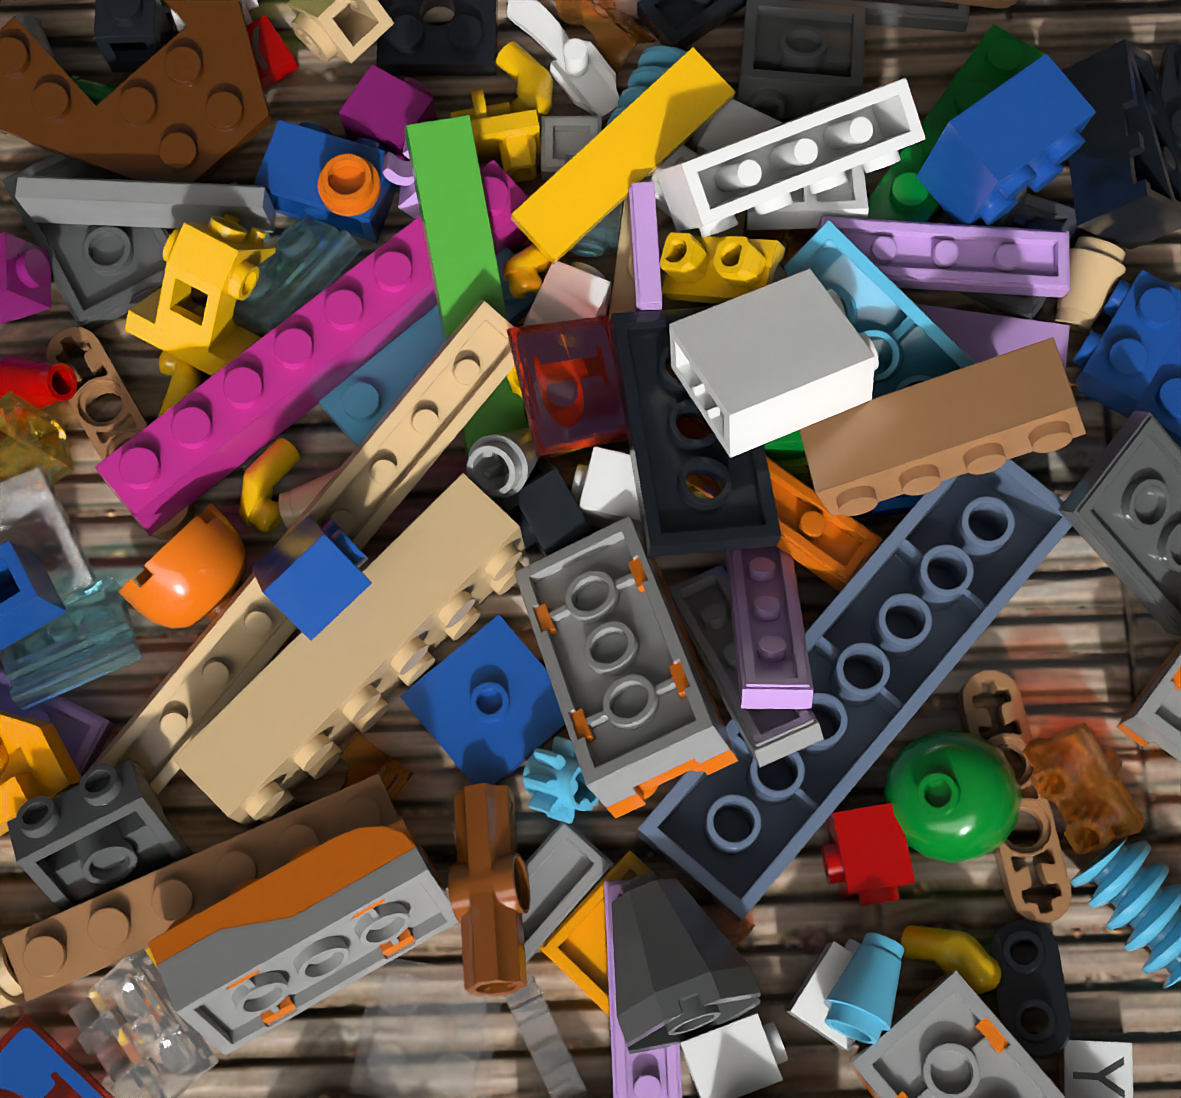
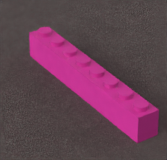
(289, 369)

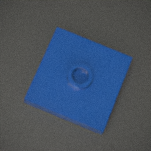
(488, 704)

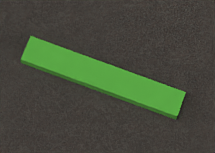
(460, 248)

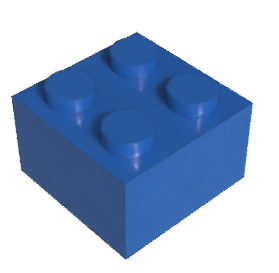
(1006, 144)

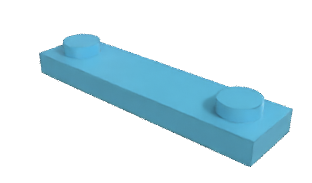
(375, 386)

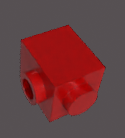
(867, 854)

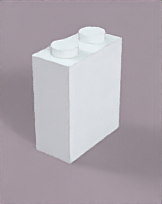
(772, 361)

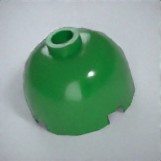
(953, 795)

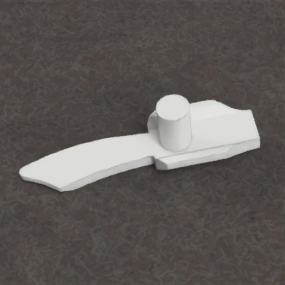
(576, 62)

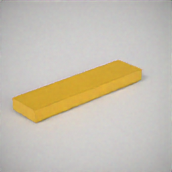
(622, 155)

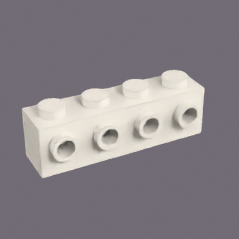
(789, 156)

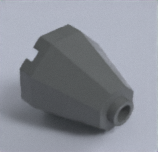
(673, 966)

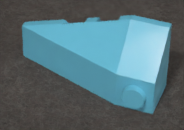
(905, 337)

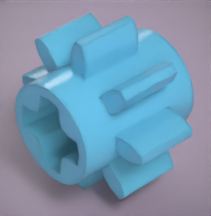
(557, 782)

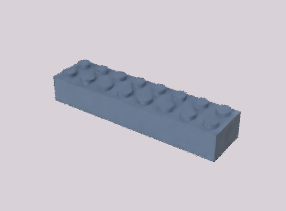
(871, 670)

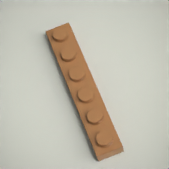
(137, 912)

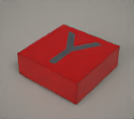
(271, 52)

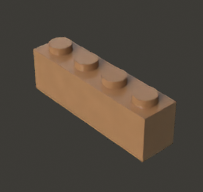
(943, 429)

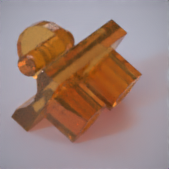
(1084, 787)

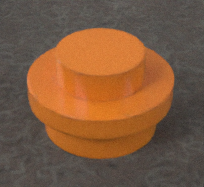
(349, 185)

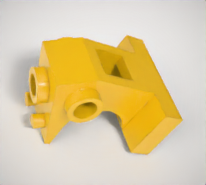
(221, 263)

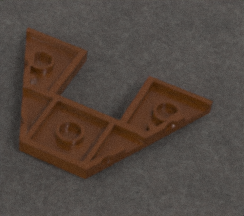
(165, 122)

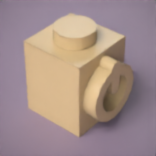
(339, 26)

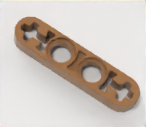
(130, 421)
(1055, 871)

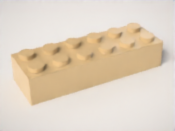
(328, 687)

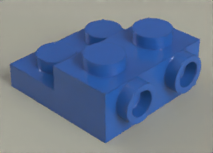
(1138, 354)

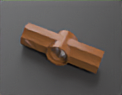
(489, 890)

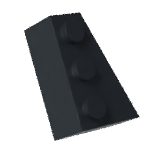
(1129, 164)

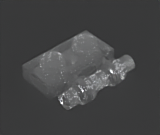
(139, 1033)

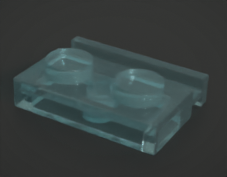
(303, 266)
(73, 648)

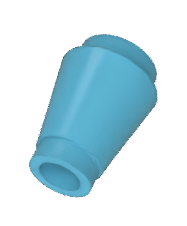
(866, 990)

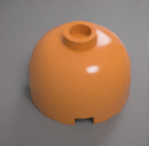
(191, 573)

